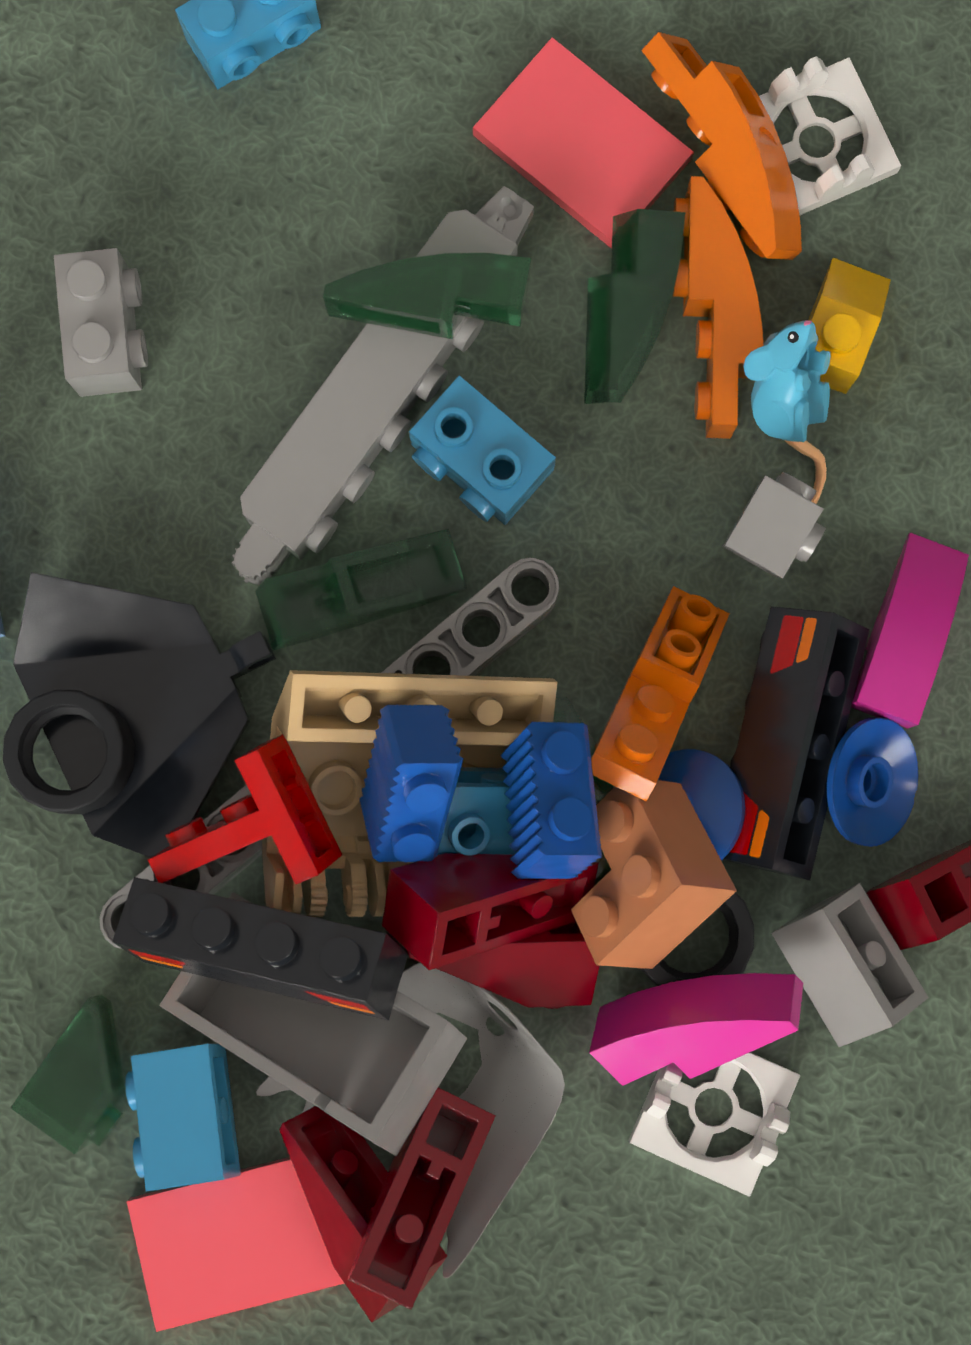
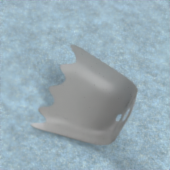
(513, 1083)

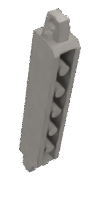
(362, 409)

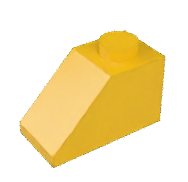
(847, 319)

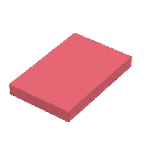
(581, 140)
(228, 1245)

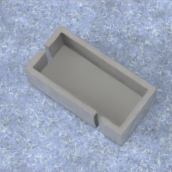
(327, 1053)

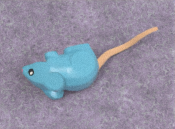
(790, 391)

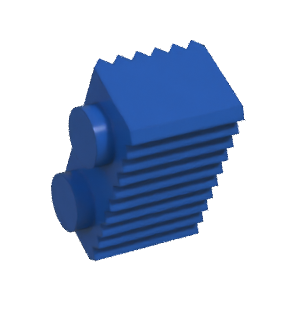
(410, 782)
(551, 801)

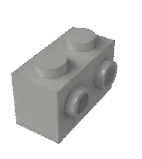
(99, 322)
(777, 525)
(845, 966)

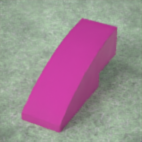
(910, 632)
(695, 1023)

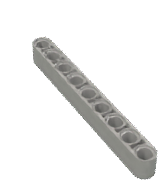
(444, 642)

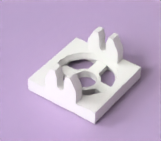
(844, 85)
(736, 1170)

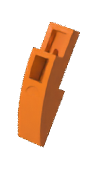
(745, 152)
(720, 286)
(658, 693)

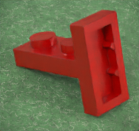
(277, 806)

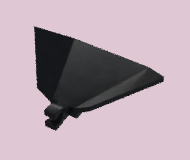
(160, 675)

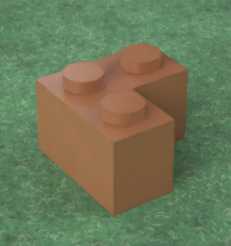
(659, 881)

